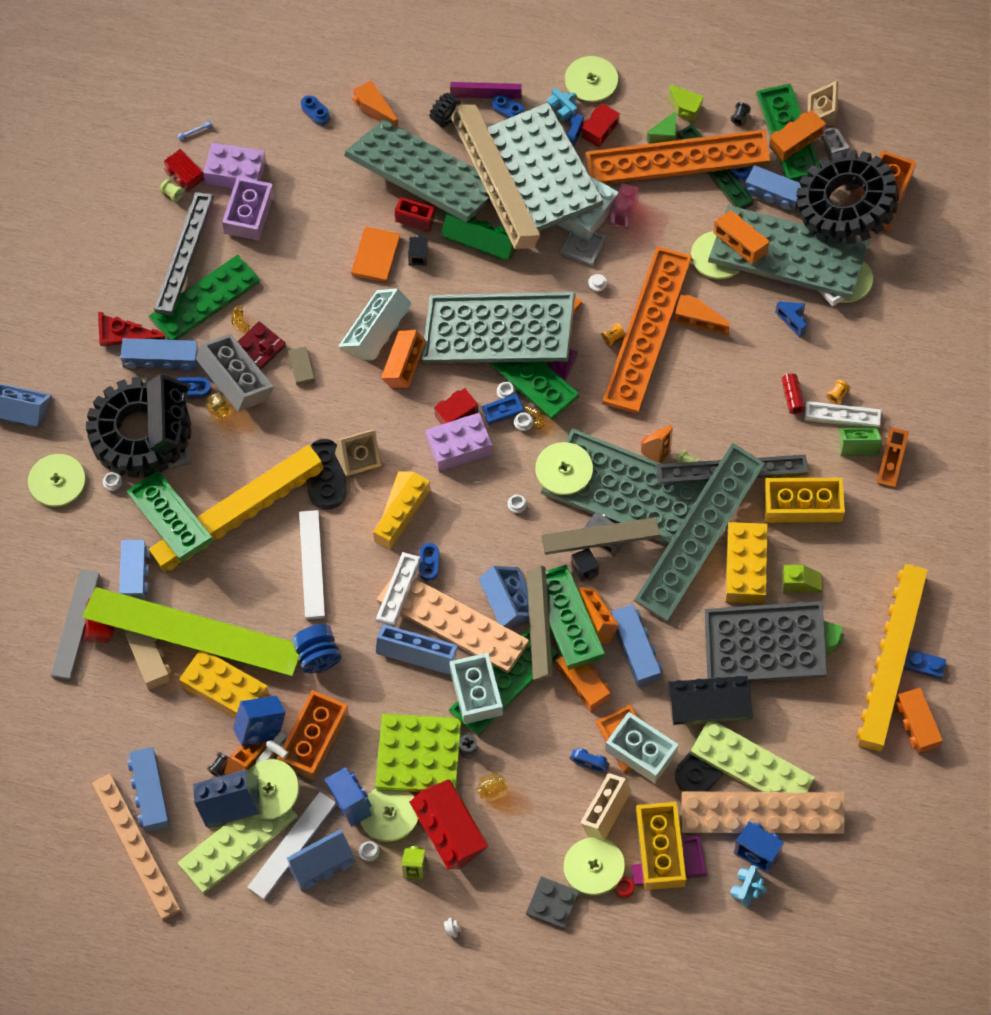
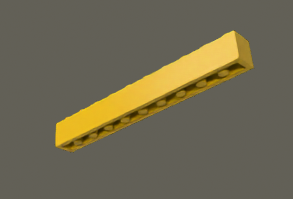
(248, 501)
(892, 659)

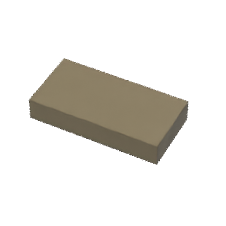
(301, 365)

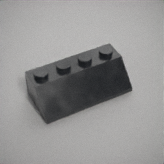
(710, 700)

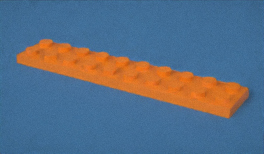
(679, 157)
(647, 330)

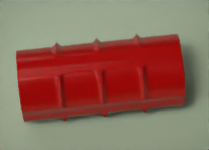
(793, 393)

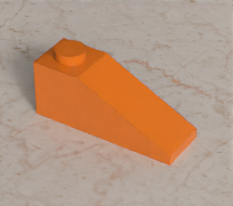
(373, 103)
(697, 314)
(658, 444)
(893, 456)
(599, 614)
(244, 757)

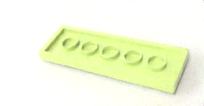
(748, 761)
(231, 848)

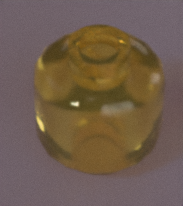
(218, 406)
(492, 787)

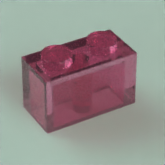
(624, 205)

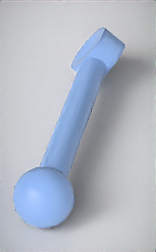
(208, 124)

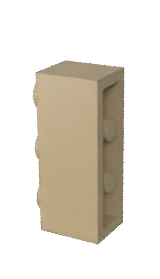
(149, 659)
(606, 806)

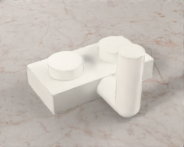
(274, 748)

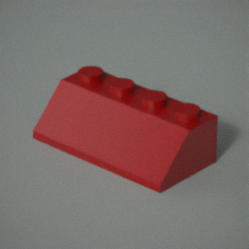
(449, 824)

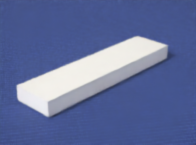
(843, 415)
(398, 589)

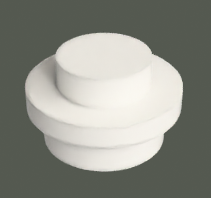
(597, 283)
(505, 390)
(523, 422)
(112, 481)
(517, 503)
(369, 851)
(452, 927)

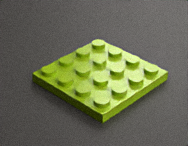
(417, 752)

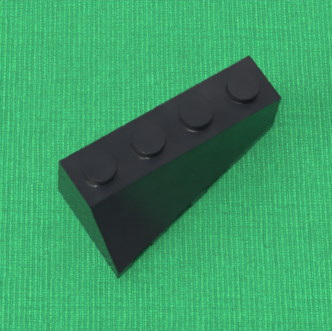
(165, 412)

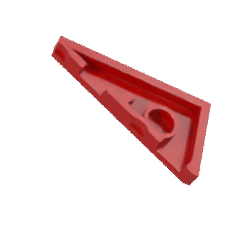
(115, 329)

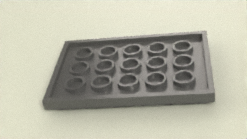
(766, 642)

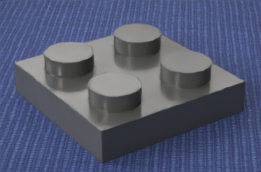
(552, 903)

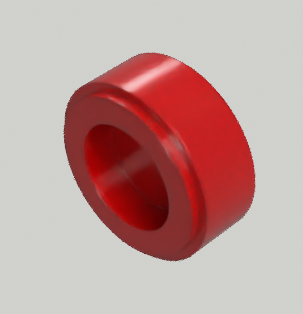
(625, 888)

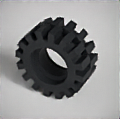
(444, 109)

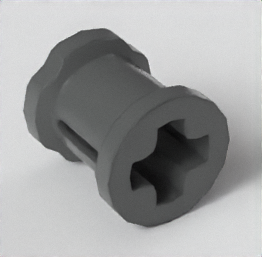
(471, 742)

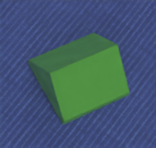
(859, 441)

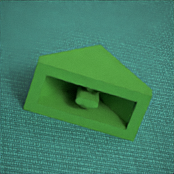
(663, 131)

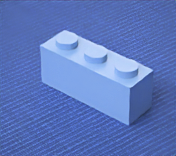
(134, 568)

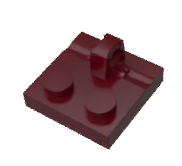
(261, 344)

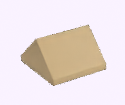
(825, 103)
(358, 452)

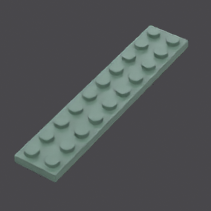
(699, 532)

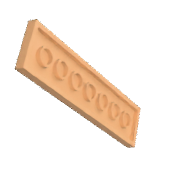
(461, 625)
(773, 810)

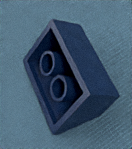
(227, 798)

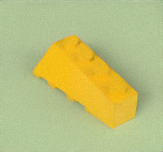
(404, 501)

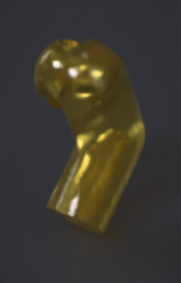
(237, 319)
(537, 415)

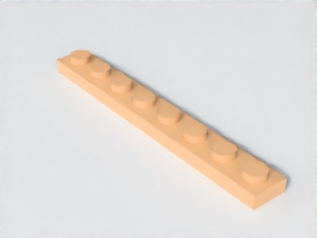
(136, 847)

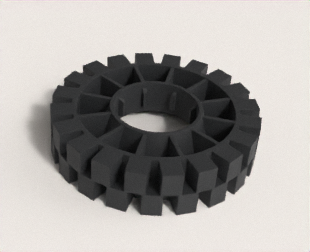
(847, 222)
(114, 448)

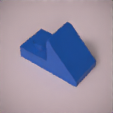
(791, 315)

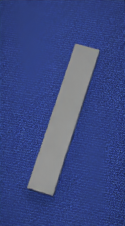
(74, 626)

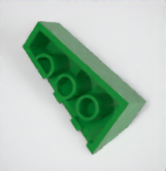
(478, 235)

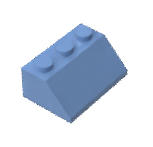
(23, 405)
(507, 595)
(321, 860)

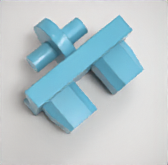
(566, 103)
(751, 888)

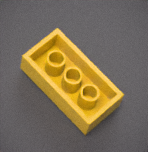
(804, 500)
(746, 563)
(220, 683)
(660, 846)

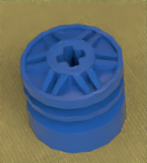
(316, 648)

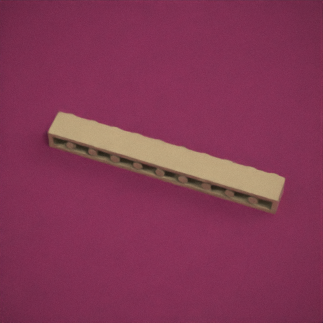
(495, 176)

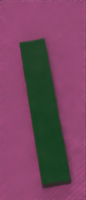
(722, 178)

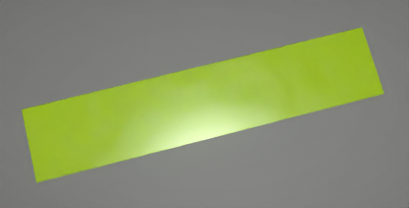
(192, 631)

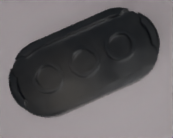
(329, 487)
(696, 774)

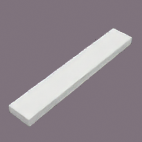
(312, 565)
(292, 843)

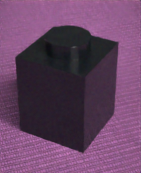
(418, 251)
(585, 564)

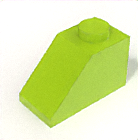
(686, 103)
(801, 579)
(413, 863)

